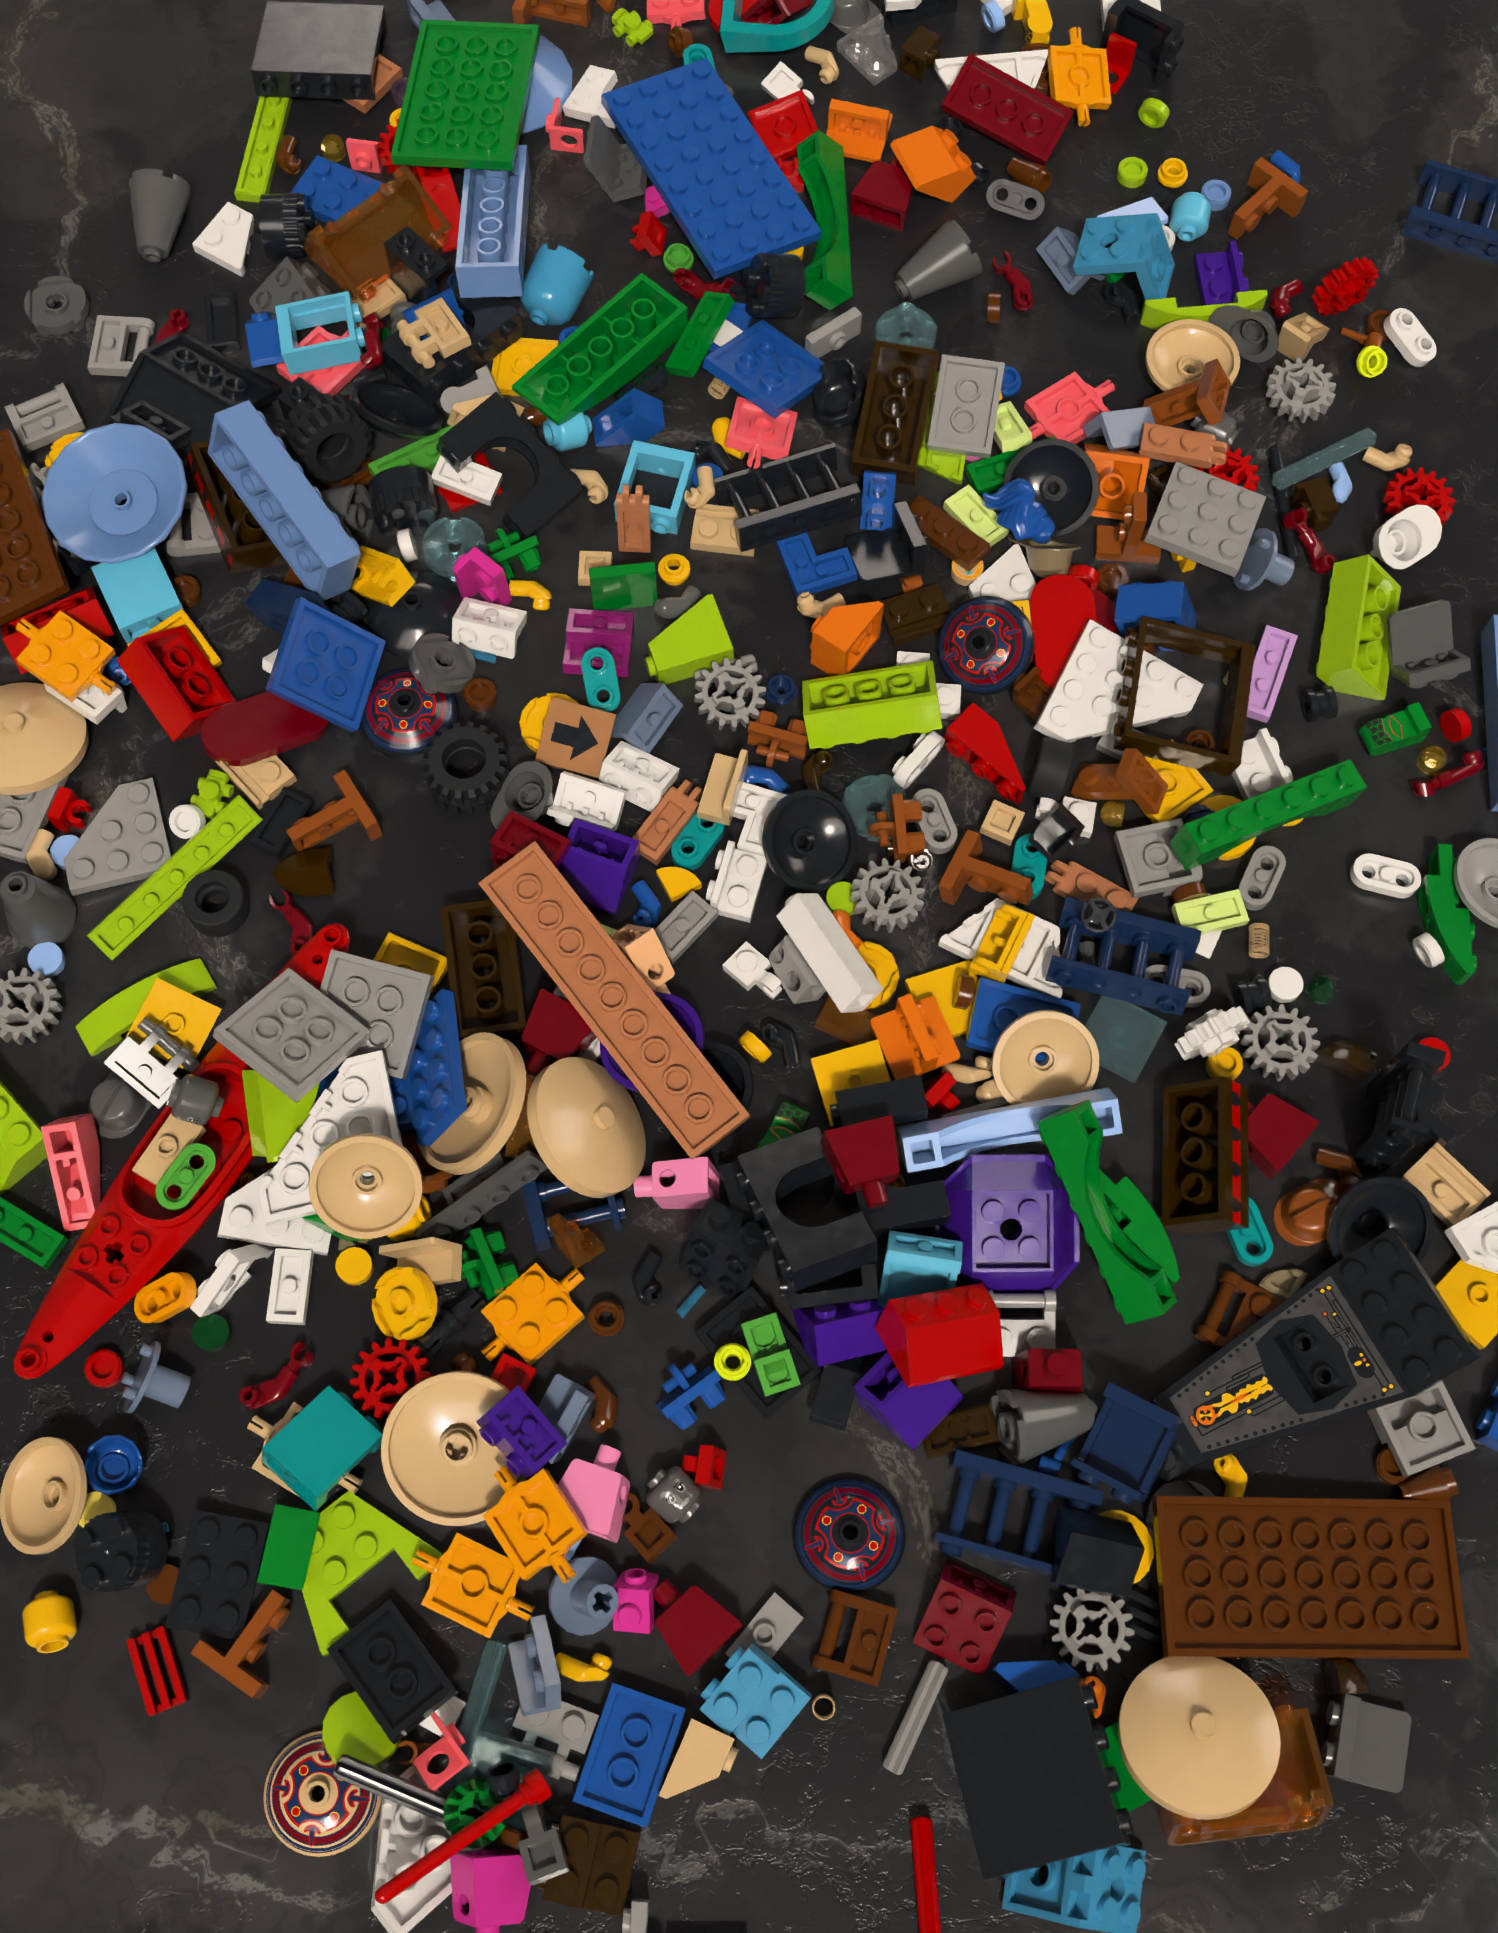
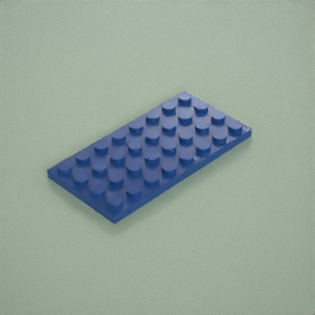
(710, 167)

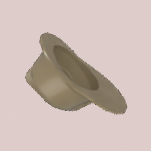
(1047, 558)

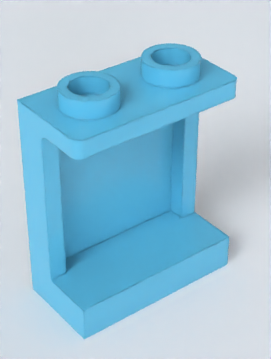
(137, 593)
(918, 1265)

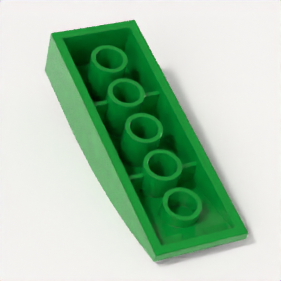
(605, 351)

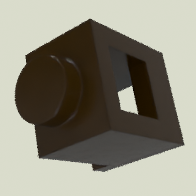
(919, 53)
(1318, 501)

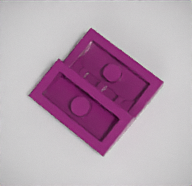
(598, 629)

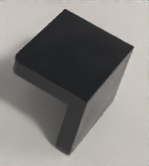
(1056, 833)

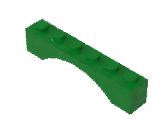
(823, 172)
(1232, 826)
(1135, 1281)

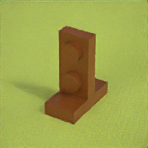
(566, 11)
(1273, 190)
(1193, 399)
(1127, 539)
(1129, 780)
(335, 817)
(981, 875)
(247, 1647)

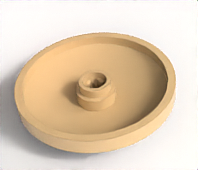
(38, 738)
(494, 1099)
(586, 1127)
(436, 1450)
(1198, 1737)

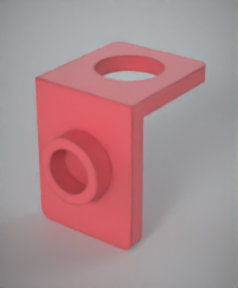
(555, 131)
(363, 155)
(447, 1745)

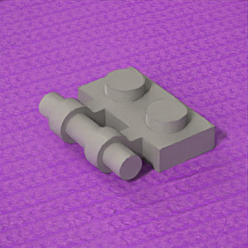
(566, 1726)

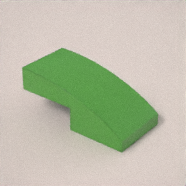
(770, 1354)

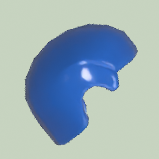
(113, 1464)

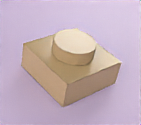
(591, 559)
(1002, 822)

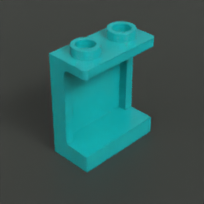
(321, 1446)

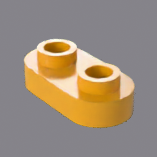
(165, 1297)

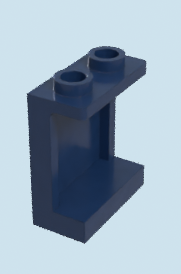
(1127, 1444)

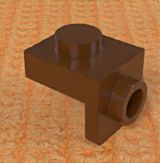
(1030, 693)

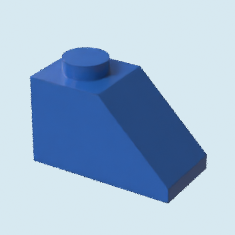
(263, 339)
(629, 419)
(1032, 1674)

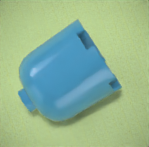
(555, 286)

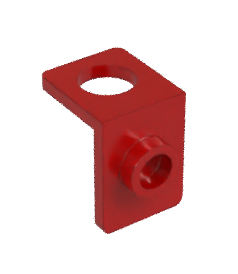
(1120, 59)

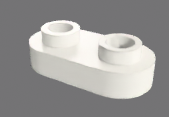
(1410, 337)
(925, 750)
(1384, 875)

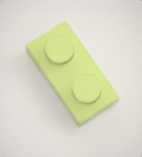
(1010, 429)
(971, 512)
(1212, 912)

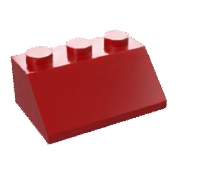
(80, 606)
(175, 680)
(942, 1334)

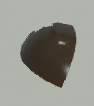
(307, 873)
(1347, 1059)
(1343, 1677)

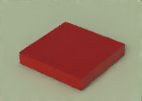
(783, 124)

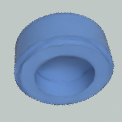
(1217, 194)

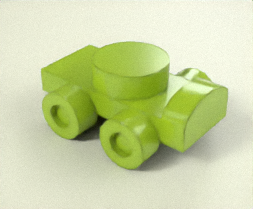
(632, 25)
(211, 792)

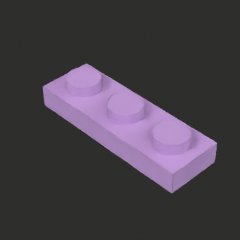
(1268, 671)

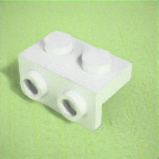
(587, 801)

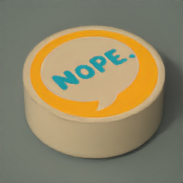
(964, 577)

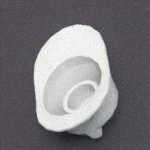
(1407, 537)

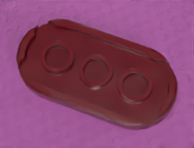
(258, 729)

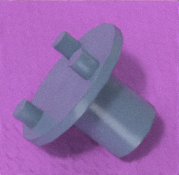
(1263, 562)
(153, 1381)
(587, 1600)

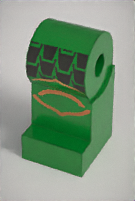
(1396, 730)
(787, 1122)

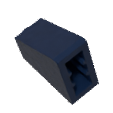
(273, 603)

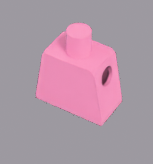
(680, 1183)
(597, 1493)

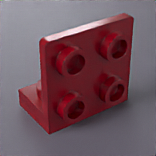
(518, 833)
(965, 1617)

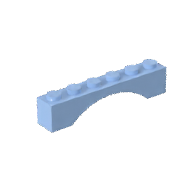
(951, 1138)

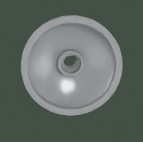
(1477, 879)

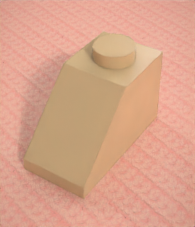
(699, 1759)

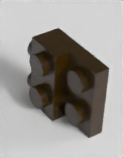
(599, 1865)

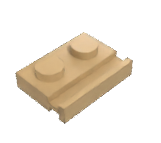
(715, 530)
(261, 779)
(1446, 1185)

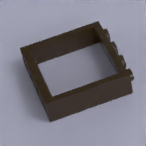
(1198, 643)

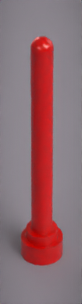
(530, 1791)

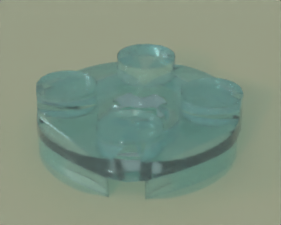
(909, 319)
(449, 531)
(867, 790)

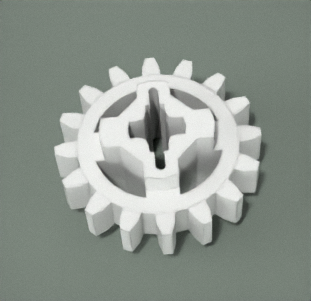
(1212, 1033)

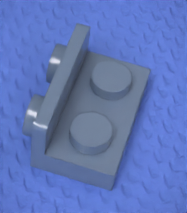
(536, 1669)

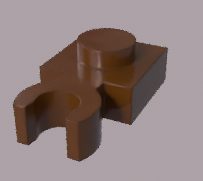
(647, 1531)

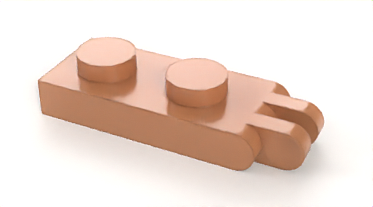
(1182, 446)
(633, 520)
(667, 821)
(1085, 885)

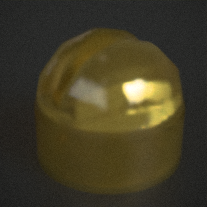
(329, 148)
(1432, 759)
(1113, 813)

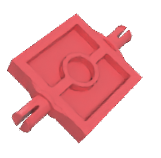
(675, 11)
(329, 379)
(1066, 408)
(760, 433)

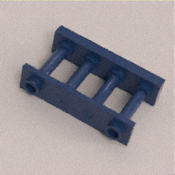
(1450, 230)
(1131, 930)
(538, 1193)
(1006, 1480)

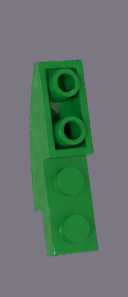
(1442, 918)
(1140, 1224)

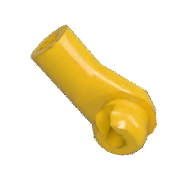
(720, 431)
(532, 589)
(1232, 1475)
(581, 1671)

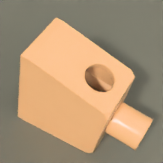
(646, 955)

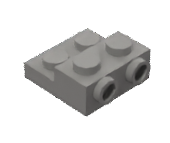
(1151, 861)
(1422, 1430)

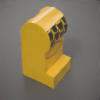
(1035, 18)

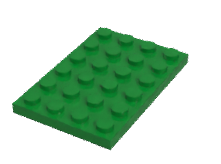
(466, 95)

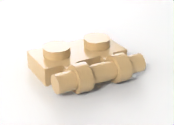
(443, 331)

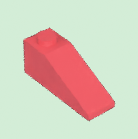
(74, 1167)

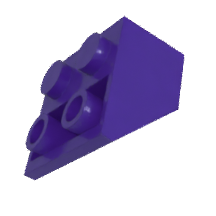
(599, 865)
(839, 1330)
(902, 1410)

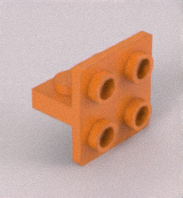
(859, 129)
(914, 1037)

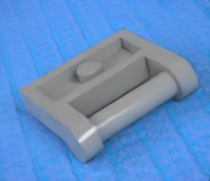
(111, 343)
(47, 423)
(202, 540)
(1027, 1332)

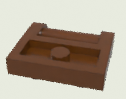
(1252, 1307)
(867, 1640)

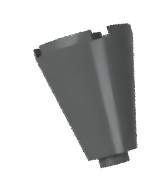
(157, 211)
(938, 263)
(351, 507)
(37, 909)
(1039, 1421)

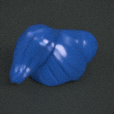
(1020, 511)

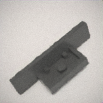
(481, 1191)

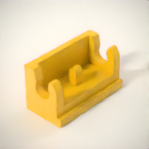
(381, 577)
(1002, 943)

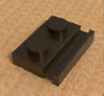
(915, 614)

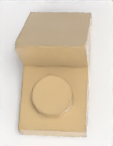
(1299, 336)

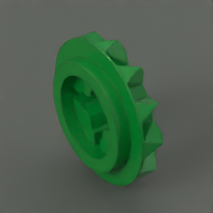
(461, 1800)

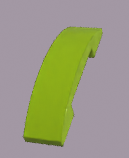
(1163, 311)
(115, 1016)

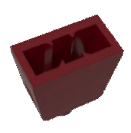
(786, 9)
(883, 195)
(554, 1032)
(1276, 1133)
(864, 1158)
(1048, 1370)
(692, 1625)

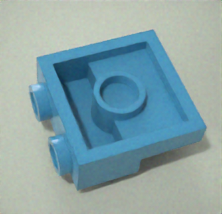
(754, 1699)

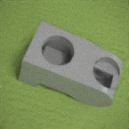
(478, 388)
(795, 973)

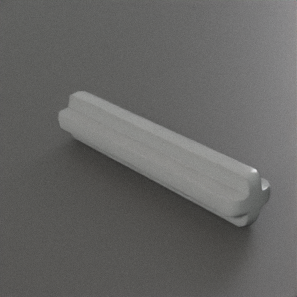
(915, 1717)

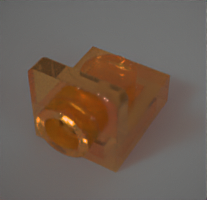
(573, 1243)

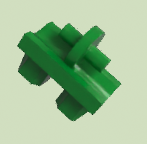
(523, 551)
(480, 1266)

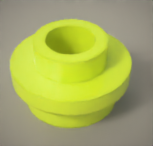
(1377, 364)
(727, 1351)

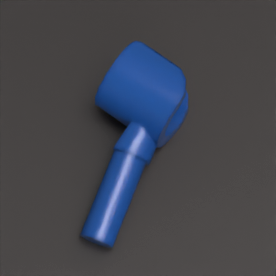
(1049, 1465)

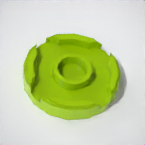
(354, 1731)

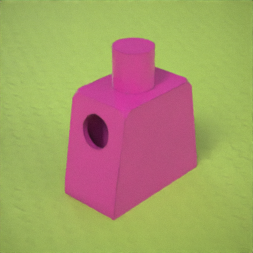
(489, 1888)

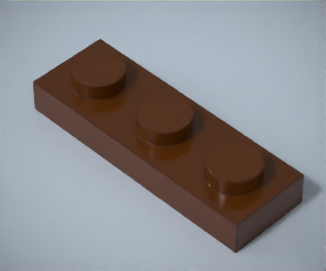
(949, 535)

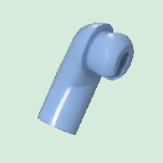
(1342, 484)

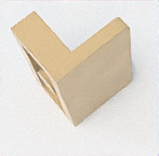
(723, 788)
(432, 1255)

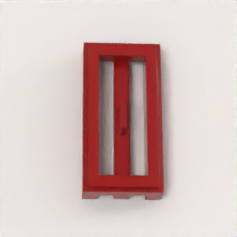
(142, 1674)

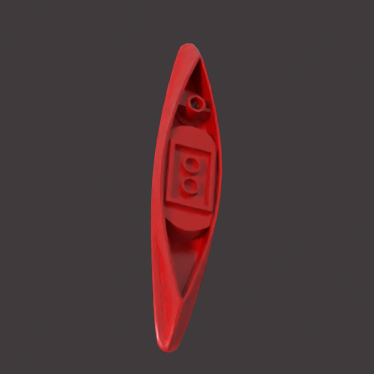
(131, 1219)

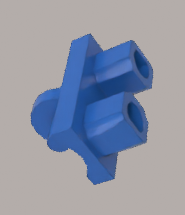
(877, 500)
(677, 1403)

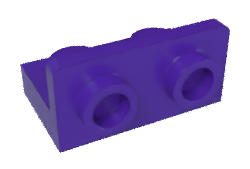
(1220, 275)
(520, 1433)

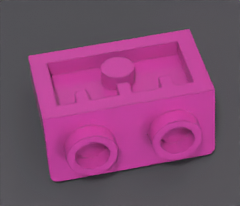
(480, 574)

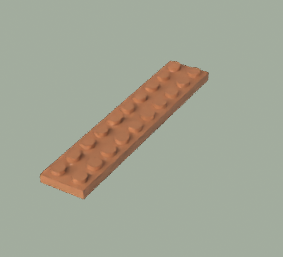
(614, 1001)

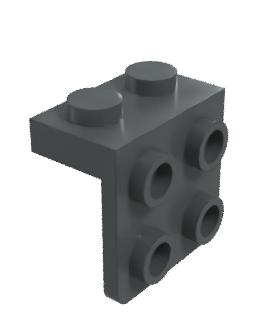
(613, 163)
(288, 284)
(1423, 645)
(1366, 1743)

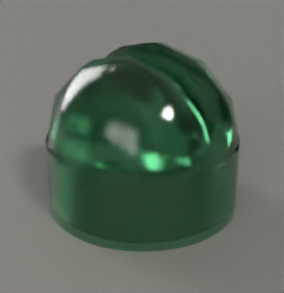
(1320, 990)

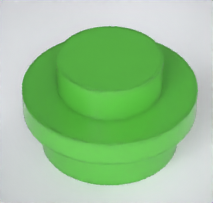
(677, 257)

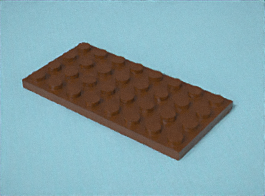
(1308, 1578)

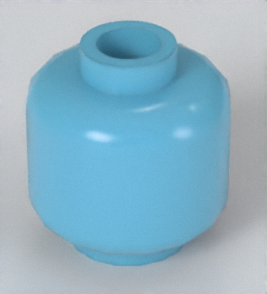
(1190, 216)
(569, 434)

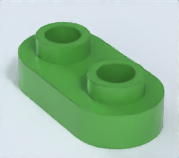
(185, 1177)

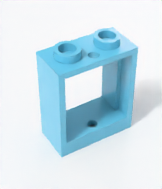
(315, 313)
(665, 462)

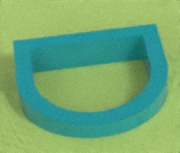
(758, 37)

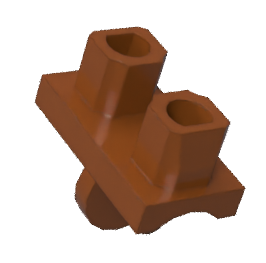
(775, 742)
(900, 813)

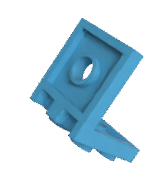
(1137, 248)
(1081, 1891)

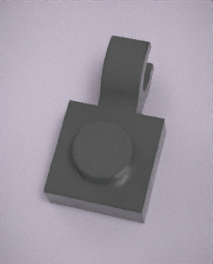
(543, 1850)

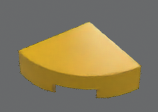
(677, 882)

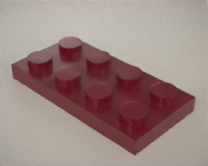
(1007, 110)

